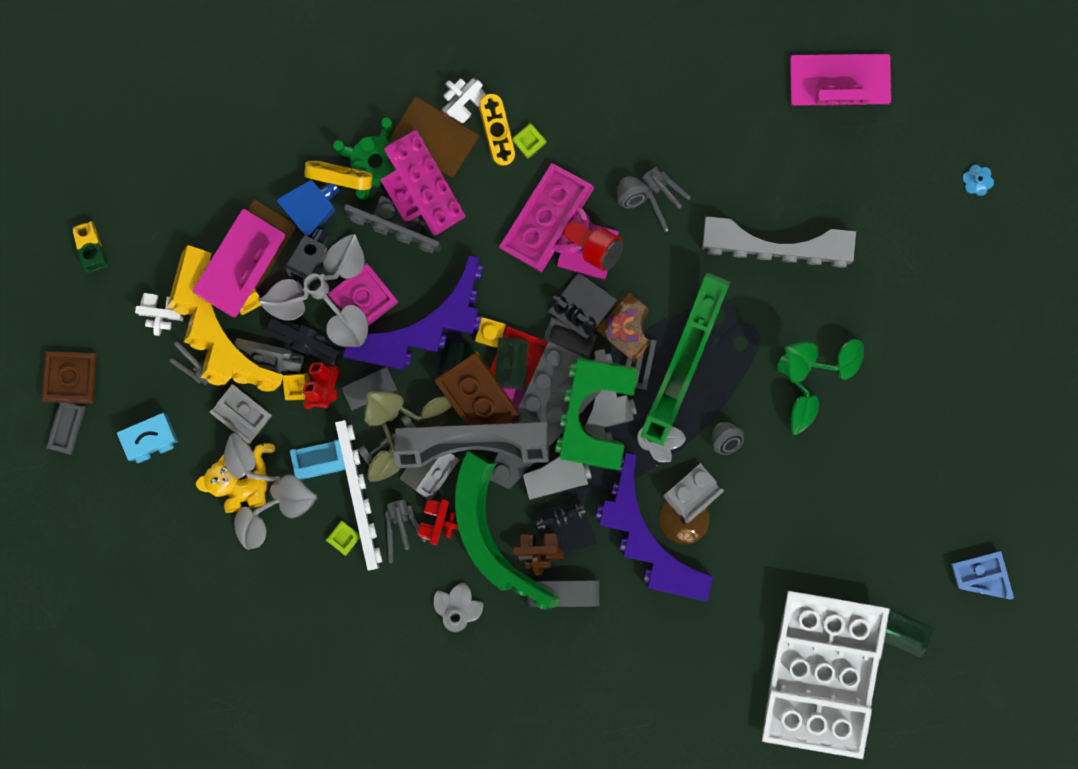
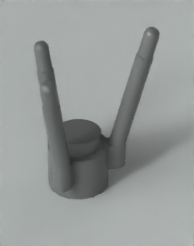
(656, 182)
(198, 366)
(399, 513)

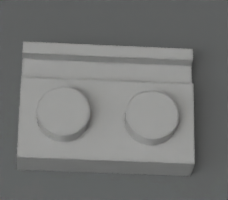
(241, 414)
(693, 493)

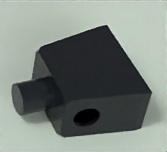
(302, 264)

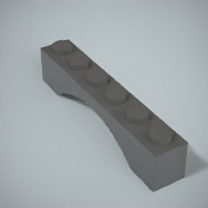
(422, 445)

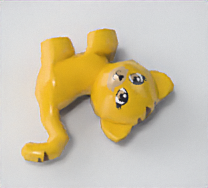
(221, 483)

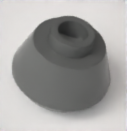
(631, 192)
(727, 438)

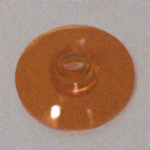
(680, 532)

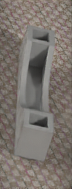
(727, 236)

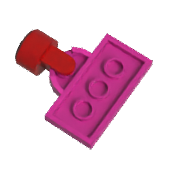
(557, 223)

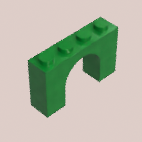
(577, 443)

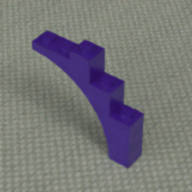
(454, 315)
(624, 514)

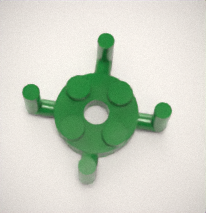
(364, 150)

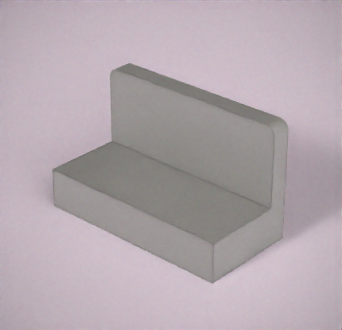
(431, 476)

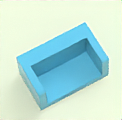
(317, 460)

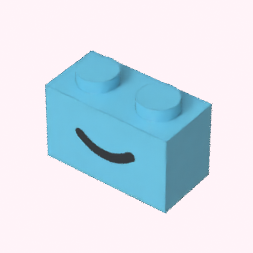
(147, 438)

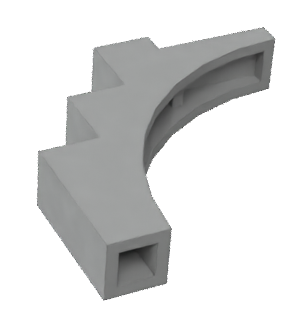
(565, 475)

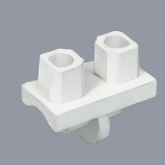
(455, 106)
(149, 308)

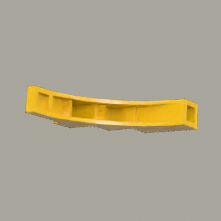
(204, 331)

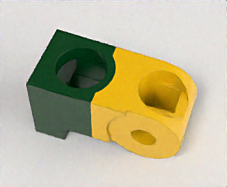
(89, 247)

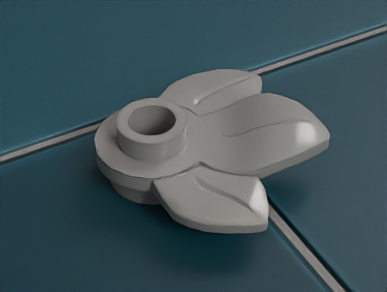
(659, 452)
(458, 603)

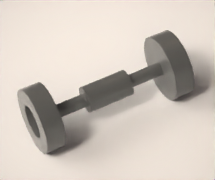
(368, 456)

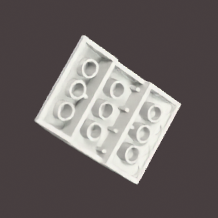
(824, 674)

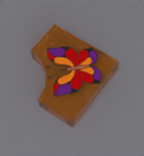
(625, 327)

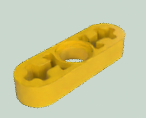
(494, 149)
(338, 175)

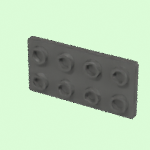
(388, 219)

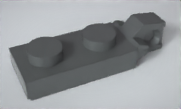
(270, 357)

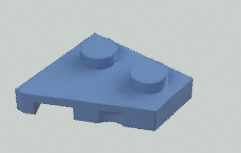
(984, 575)

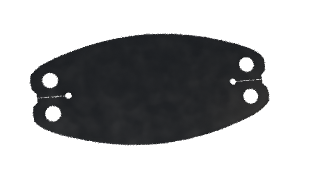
(711, 386)

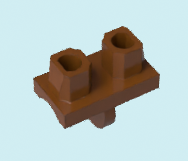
(539, 554)

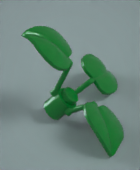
(797, 364)

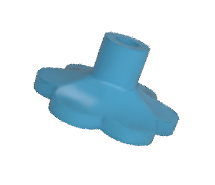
(973, 185)

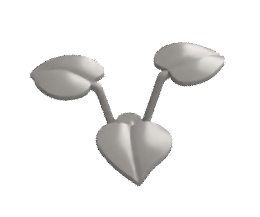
(286, 297)
(288, 492)

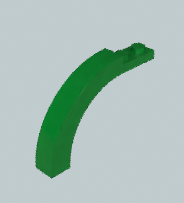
(685, 359)
(476, 536)

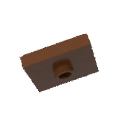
(69, 377)

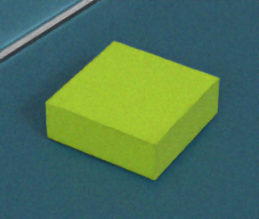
(529, 140)
(343, 538)

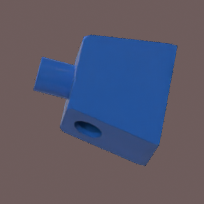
(309, 205)

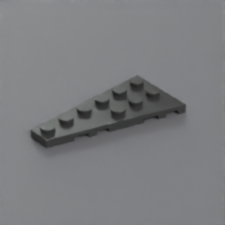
(542, 403)

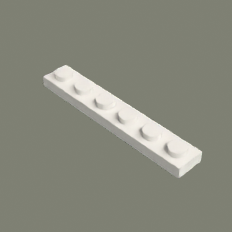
(361, 505)

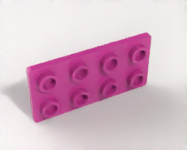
(840, 79)
(419, 186)
(239, 263)

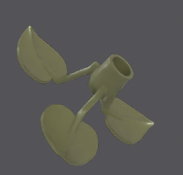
(385, 407)

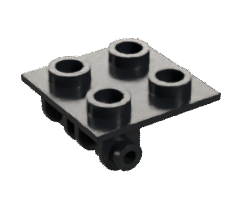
(582, 305)
(569, 524)

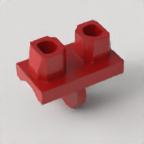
(321, 387)
(433, 532)

